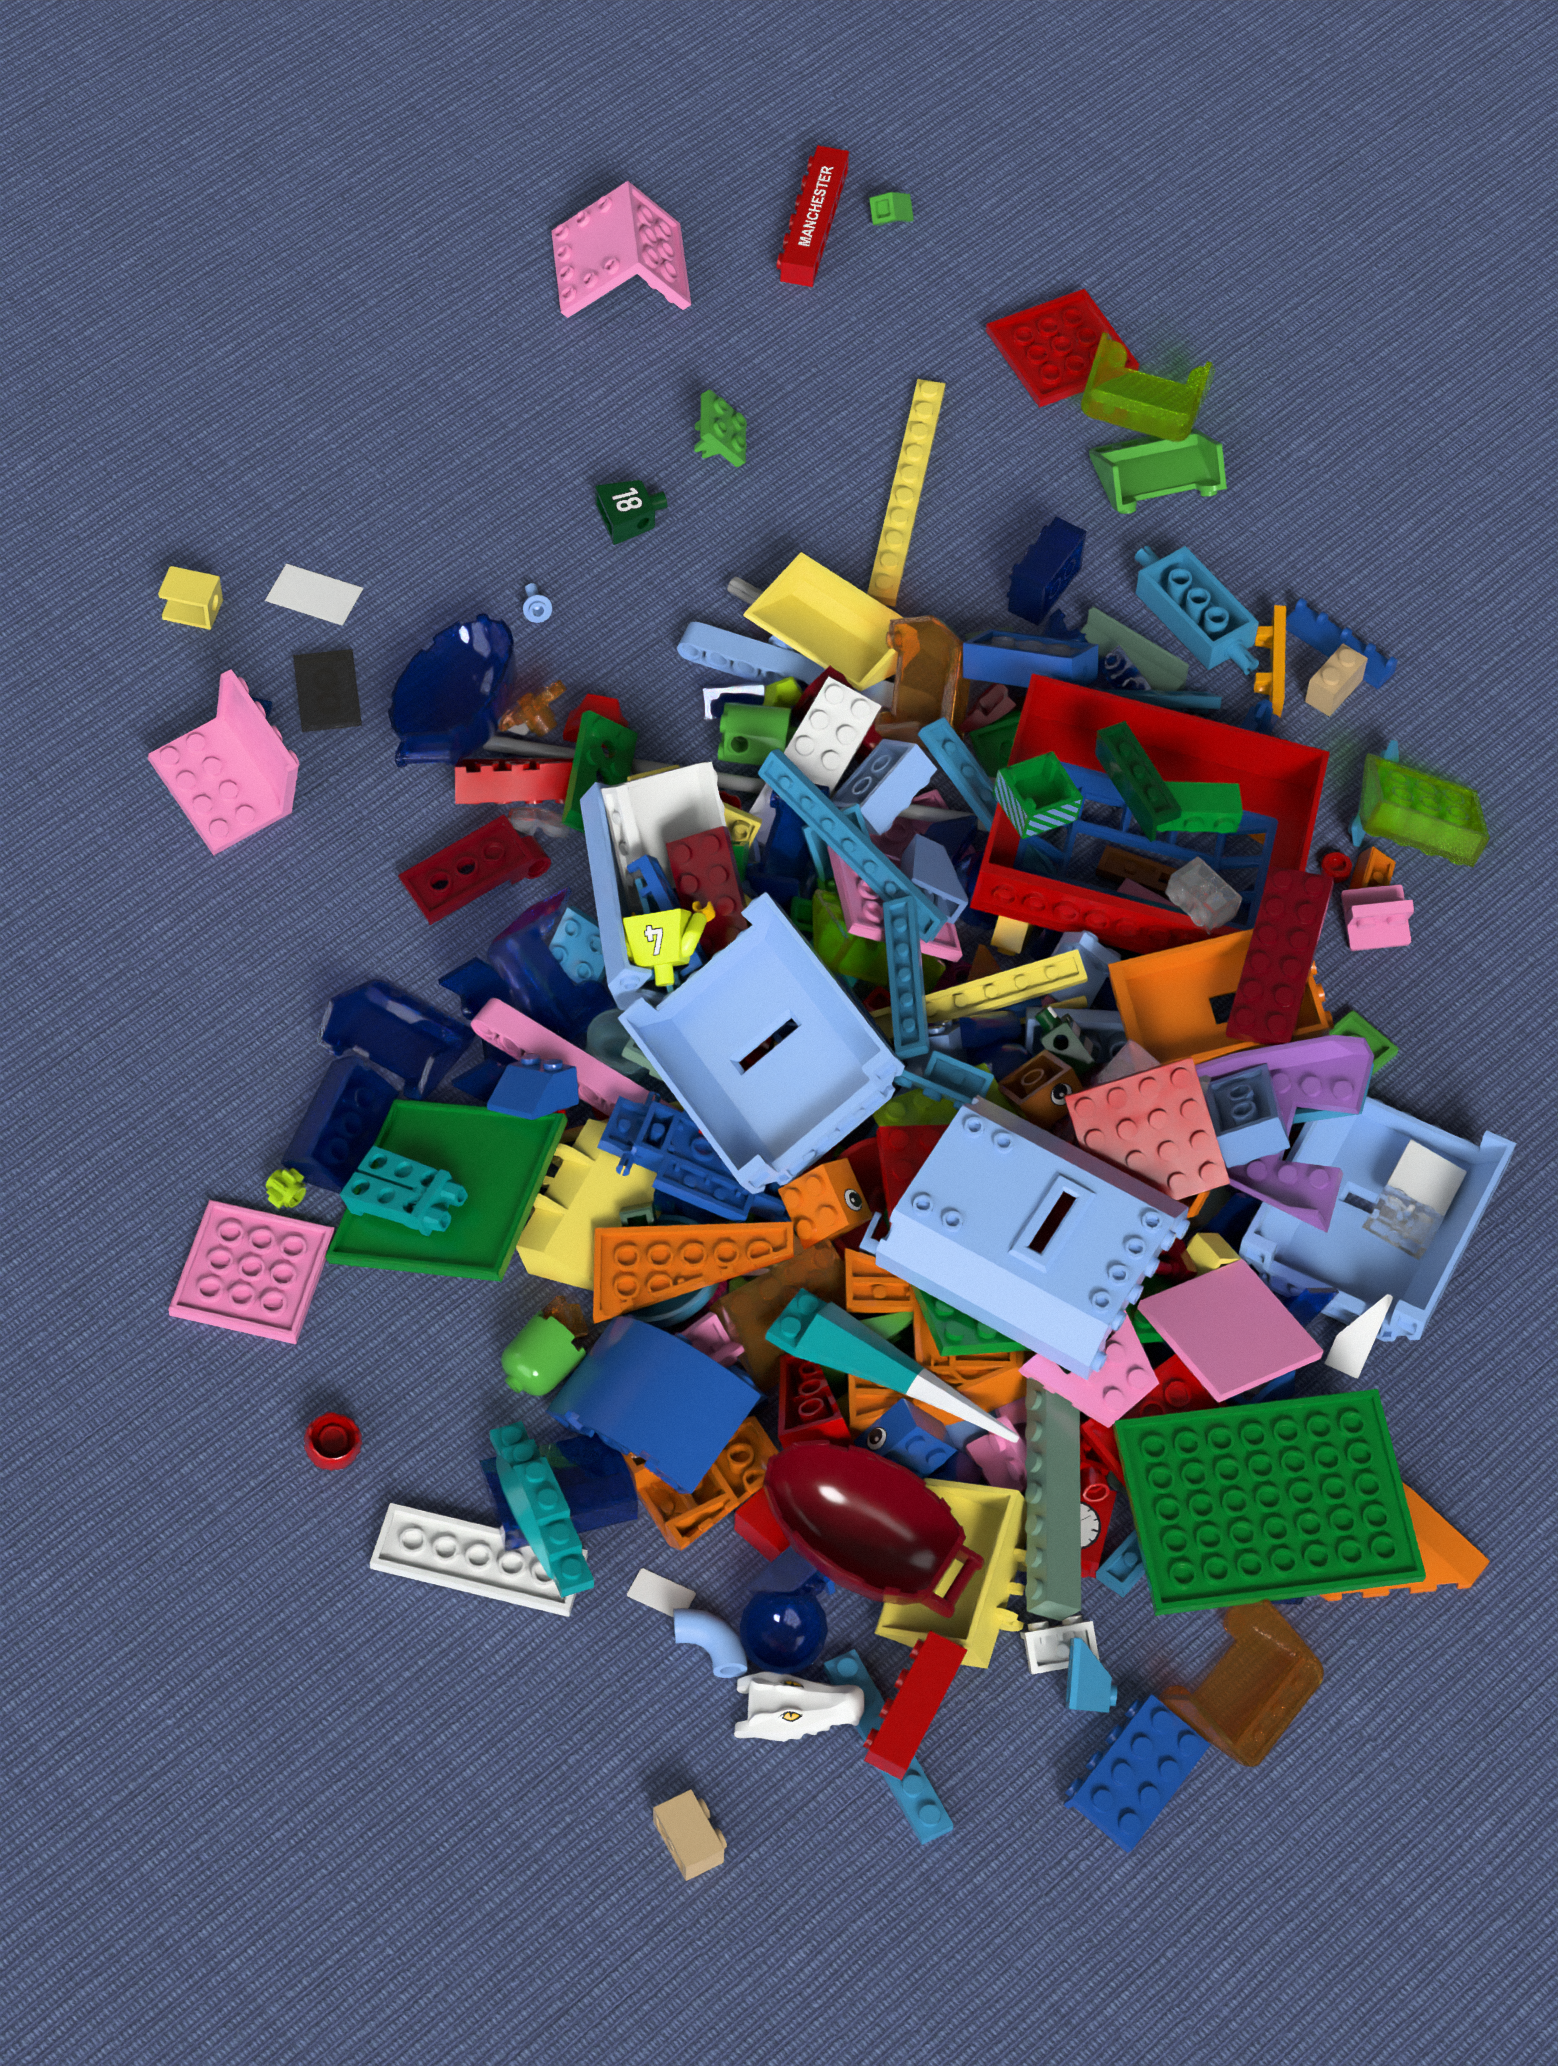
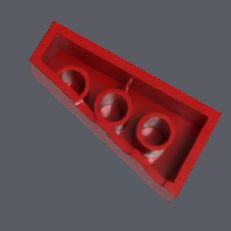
(915, 1704)

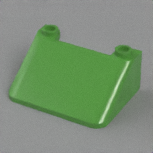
(1158, 467)

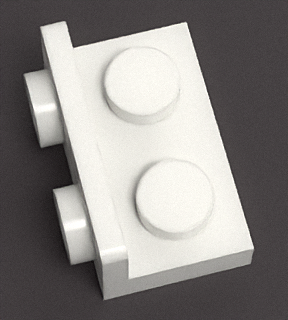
(1049, 1646)

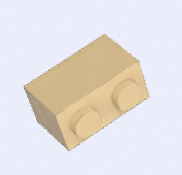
(1336, 679)
(689, 1834)

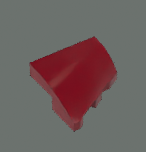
(990, 706)

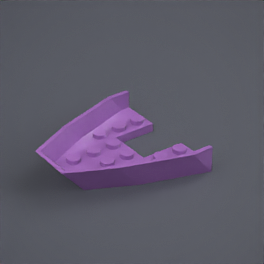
(1310, 1074)

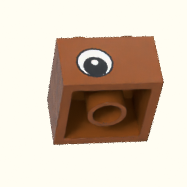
(1039, 1088)

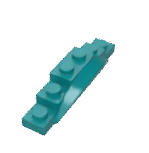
(540, 1508)

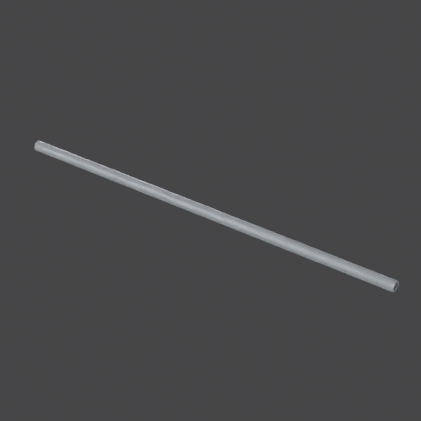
(725, 780)

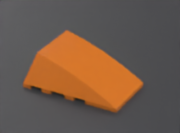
(728, 1483)

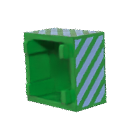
(1037, 795)

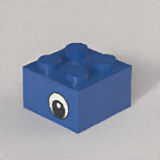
(909, 1439)

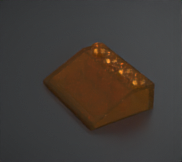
(756, 1306)

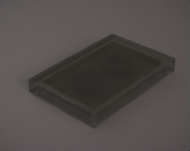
(327, 690)

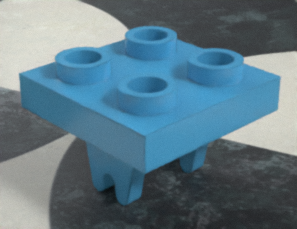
(579, 946)

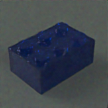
(1046, 570)

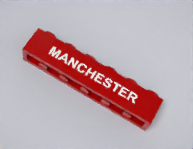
(814, 216)

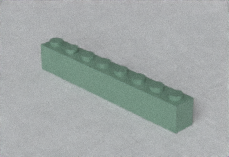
(1052, 1503)

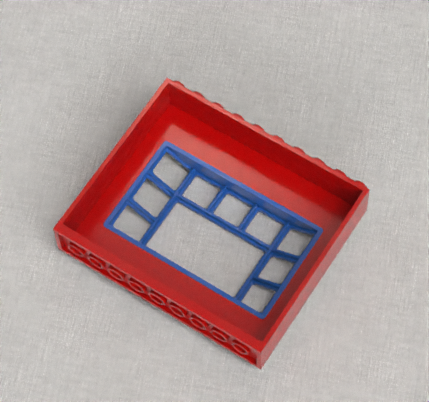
(1278, 795)

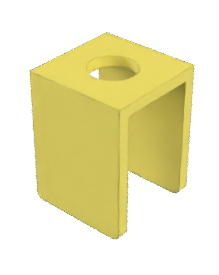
(191, 597)

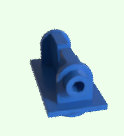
(1260, 718)

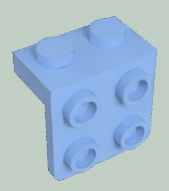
(1095, 962)

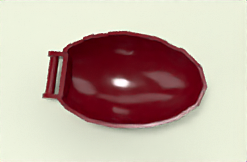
(868, 1524)

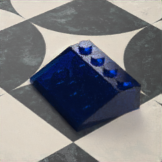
(590, 1478)

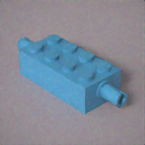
(1197, 608)

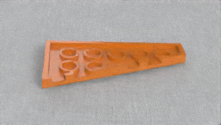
(662, 1262)

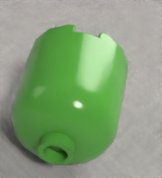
(540, 1356)

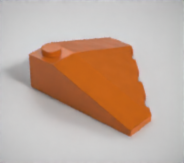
(1444, 1553)

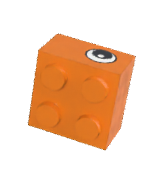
(825, 1203)

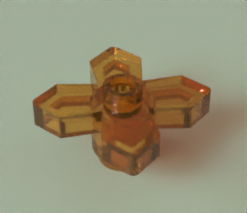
(534, 710)

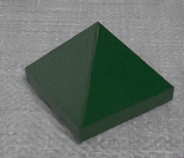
(801, 913)

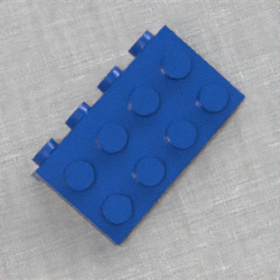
(1136, 1771)

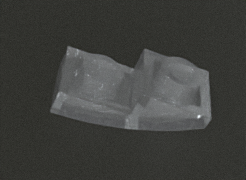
(527, 819)

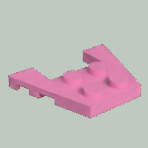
(1112, 1390)

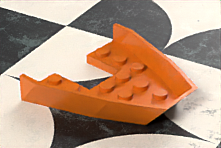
(984, 1379)

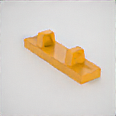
(1275, 639)

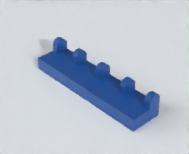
(1328, 637)
(666, 900)

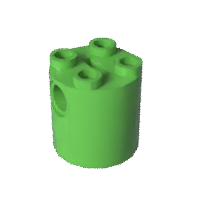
(753, 732)

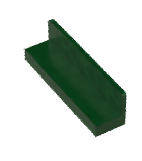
(1136, 778)

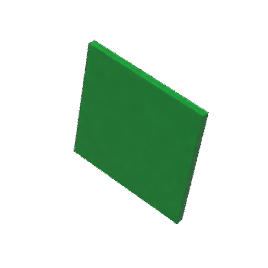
(485, 1151)

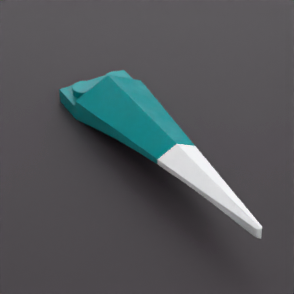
(837, 1340)

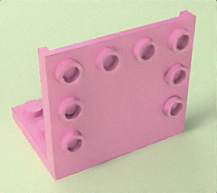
(614, 242)
(231, 770)

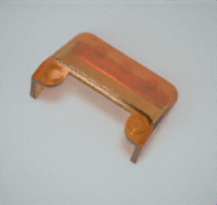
(926, 679)
(1252, 1687)

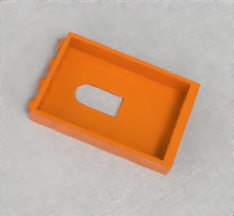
(1168, 1003)

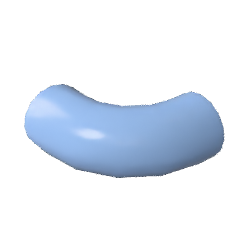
(715, 1637)

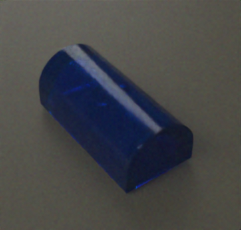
(989, 1028)

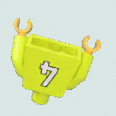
(665, 939)

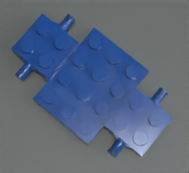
(683, 1160)

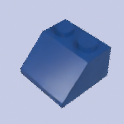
(535, 1088)

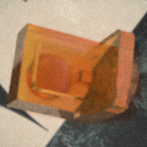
(568, 1315)

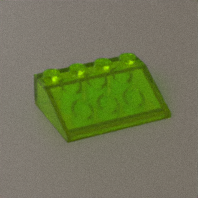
(1422, 811)

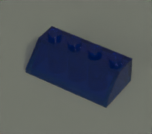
(340, 1124)

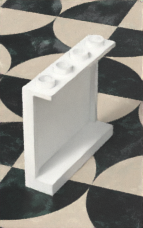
(658, 811)

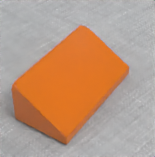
(1372, 870)

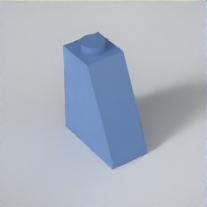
(933, 874)

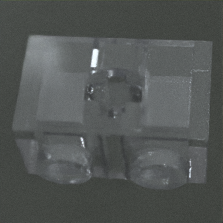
(1203, 895)
(1403, 1221)

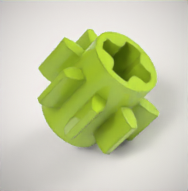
(285, 1188)

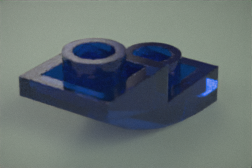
(1122, 671)

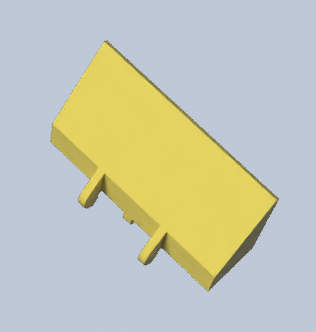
(828, 622)
(580, 1197)
(996, 1531)

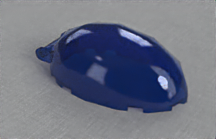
(454, 693)

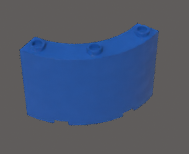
(655, 1400)

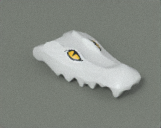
(790, 1706)

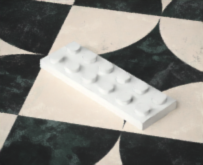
(823, 743)
(464, 1559)

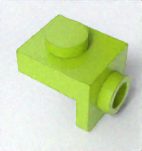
(783, 693)

